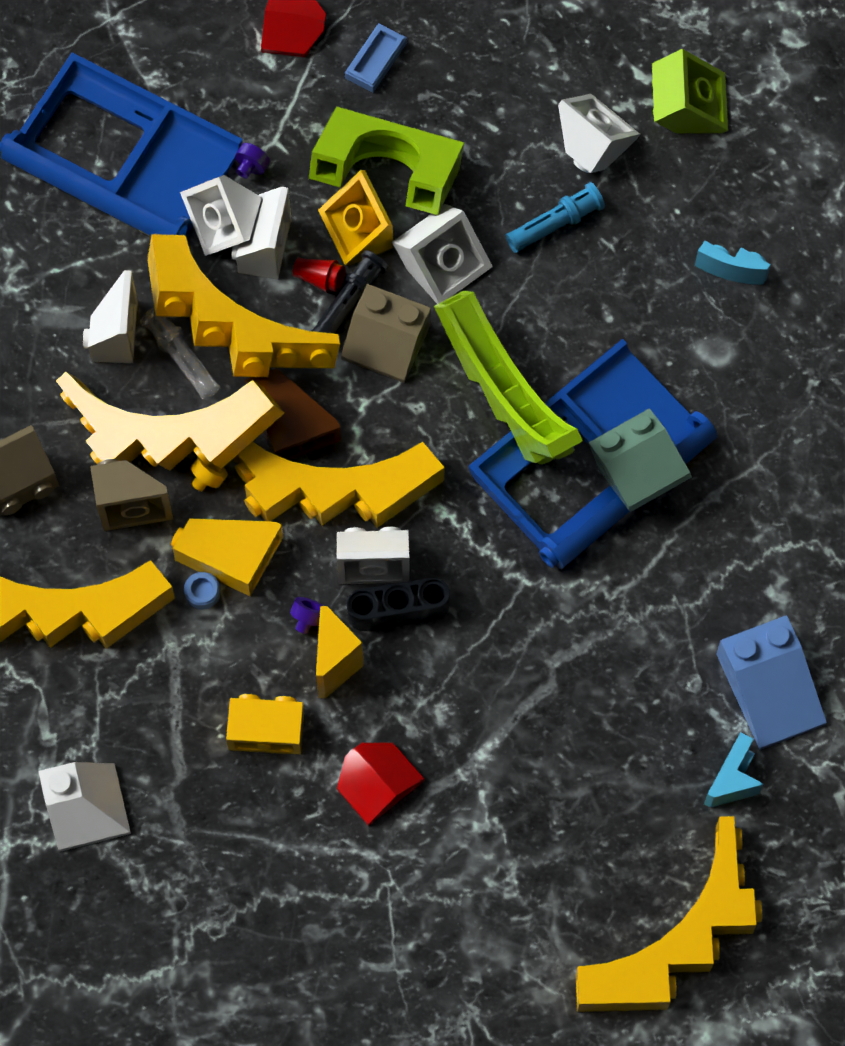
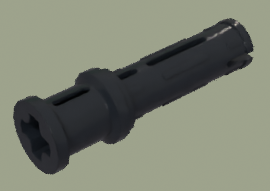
(353, 282)

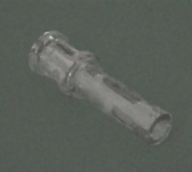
(171, 340)

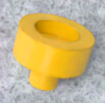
(207, 475)

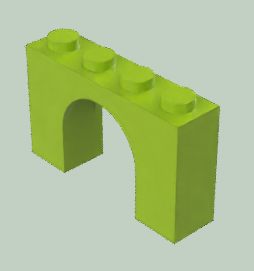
(358, 136)

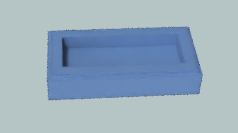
(375, 58)

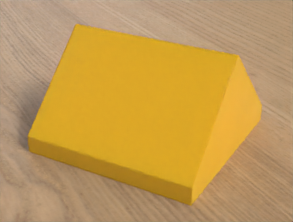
(357, 220)
(337, 653)

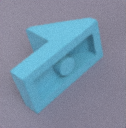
(730, 782)

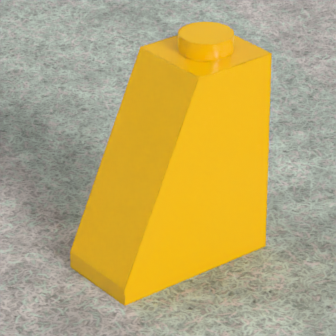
(228, 549)

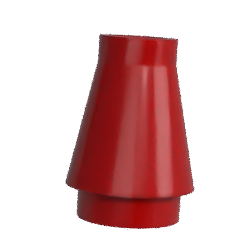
(320, 273)

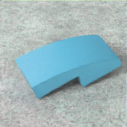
(743, 268)

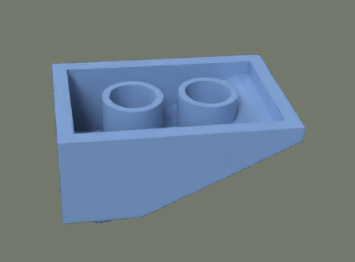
(771, 682)

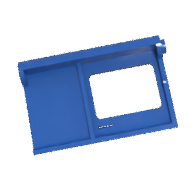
(169, 158)
(594, 403)

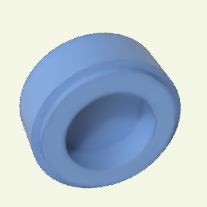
(202, 590)

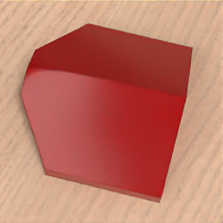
(292, 26)
(376, 779)

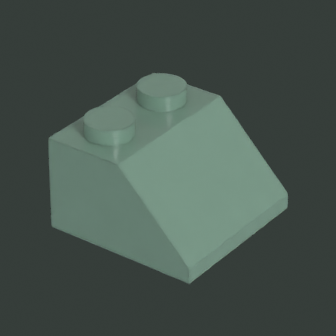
(639, 460)

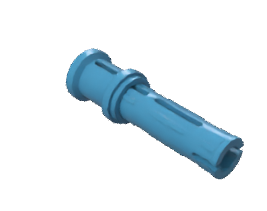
(568, 211)

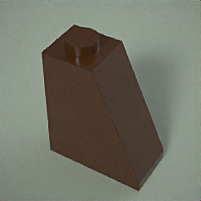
(303, 425)

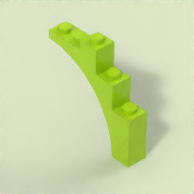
(533, 424)

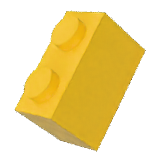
(265, 724)

